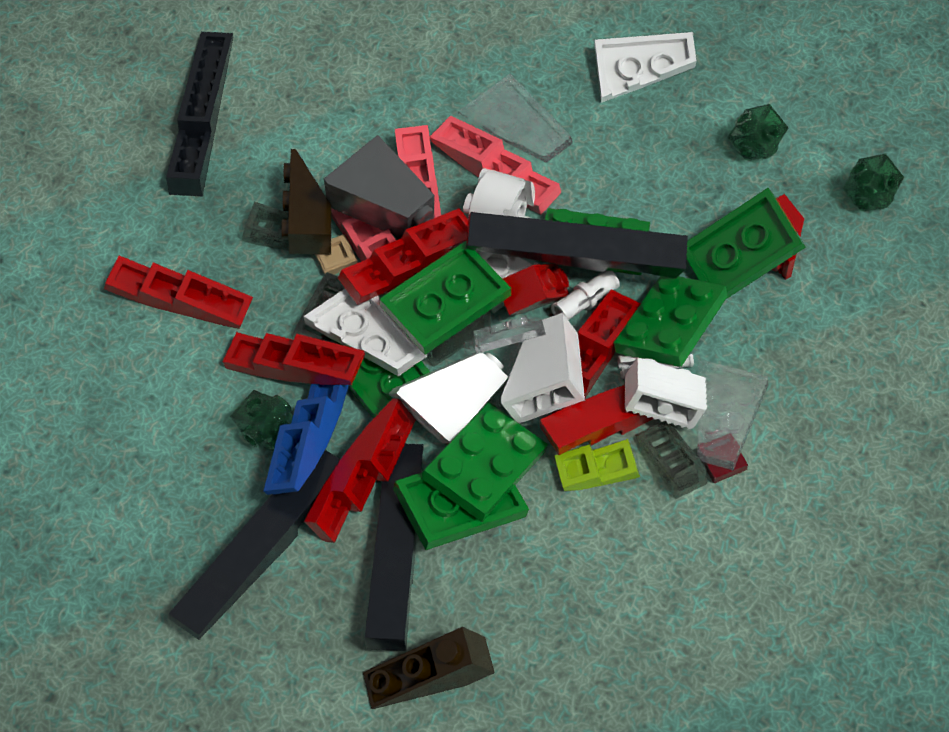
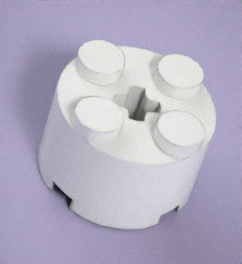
(500, 195)

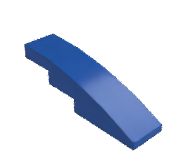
(305, 439)

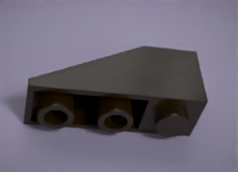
(308, 209)
(429, 669)

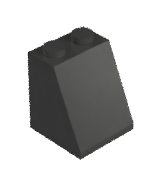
(379, 190)

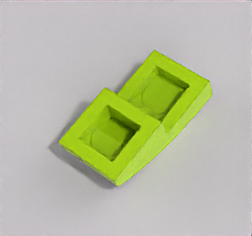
(591, 468)

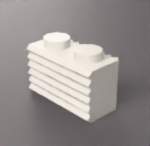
(665, 393)

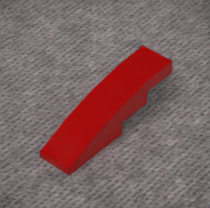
(405, 257)
(178, 293)
(599, 334)
(294, 360)
(591, 420)
(367, 460)

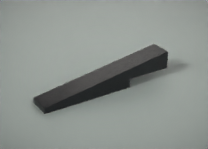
(199, 115)
(578, 244)
(250, 553)
(393, 562)

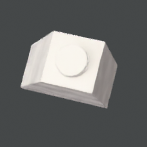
(545, 373)
(452, 394)

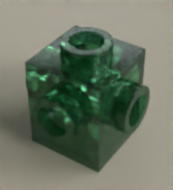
(758, 132)
(873, 182)
(261, 418)

